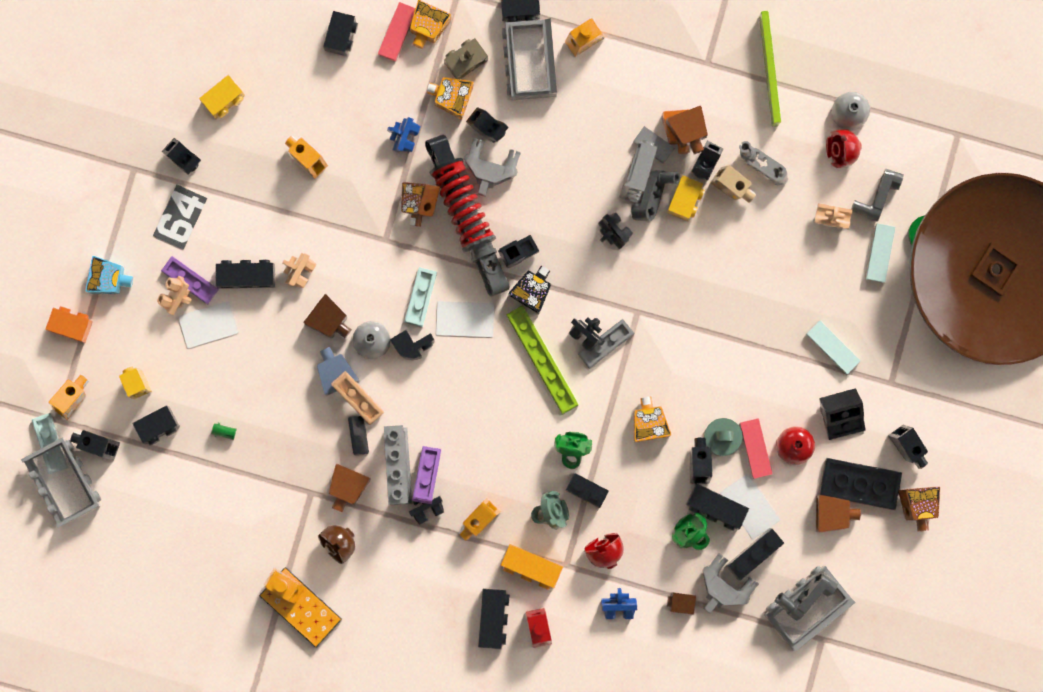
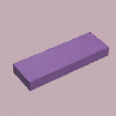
(197, 285)
(426, 475)

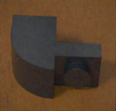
(486, 125)
(181, 156)
(707, 160)
(518, 251)
(407, 348)

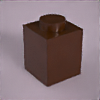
(681, 603)

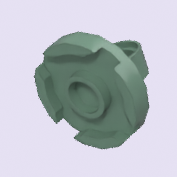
(723, 436)
(553, 510)

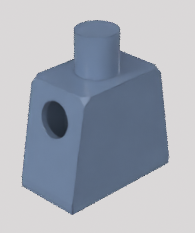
(332, 369)

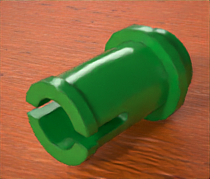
(223, 431)

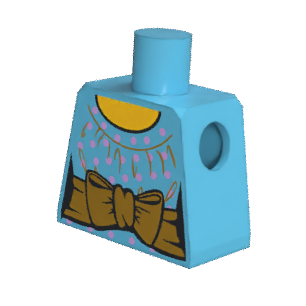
(106, 277)

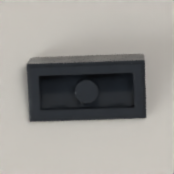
(845, 428)
(358, 435)

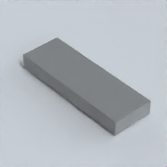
(613, 338)

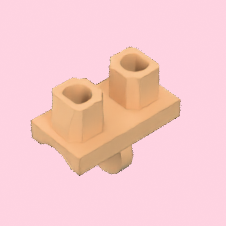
(833, 216)
(294, 277)
(177, 296)

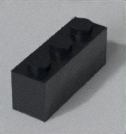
(245, 274)
(717, 507)
(755, 554)
(493, 618)

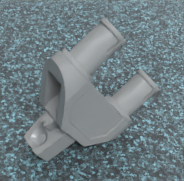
(489, 173)
(719, 591)

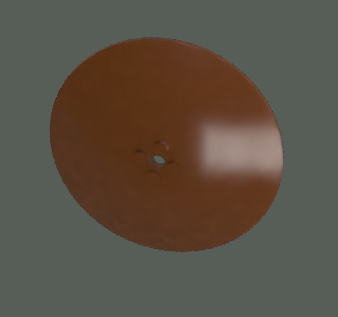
(951, 264)

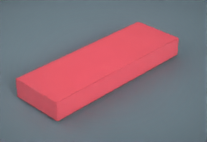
(397, 32)
(755, 448)

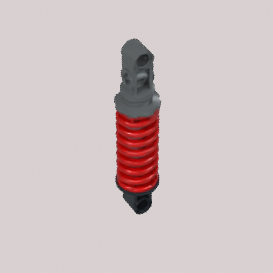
(465, 212)

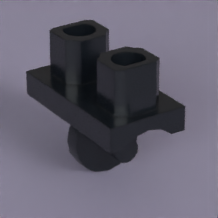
(612, 232)
(580, 327)
(419, 514)

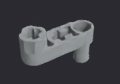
(749, 154)

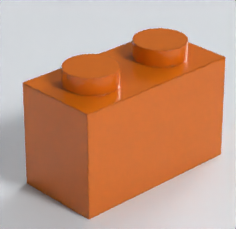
(68, 324)

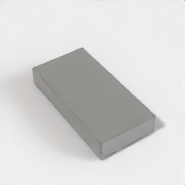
(664, 149)

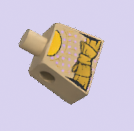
(726, 181)

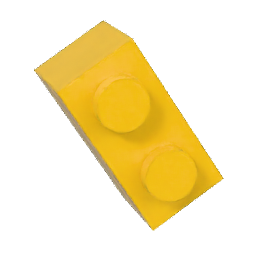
(222, 97)
(685, 198)
(134, 382)

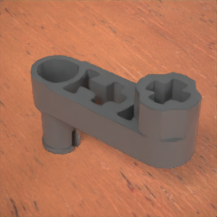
(889, 180)
(652, 195)
(819, 584)

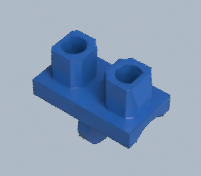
(407, 127)
(619, 602)

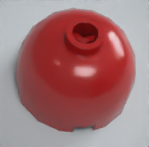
(843, 148)
(786, 445)
(606, 551)

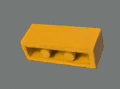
(531, 567)

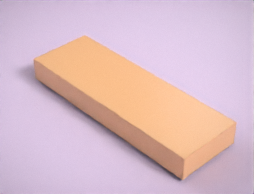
(357, 398)

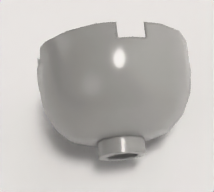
(845, 116)
(375, 348)

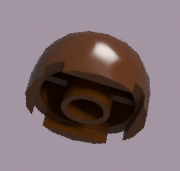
(339, 542)

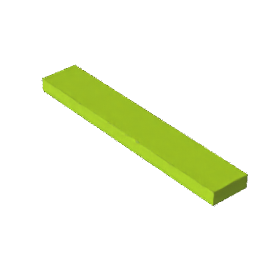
(770, 68)
(542, 360)

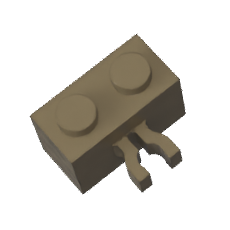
(465, 59)

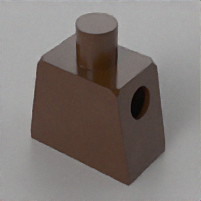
(328, 318)

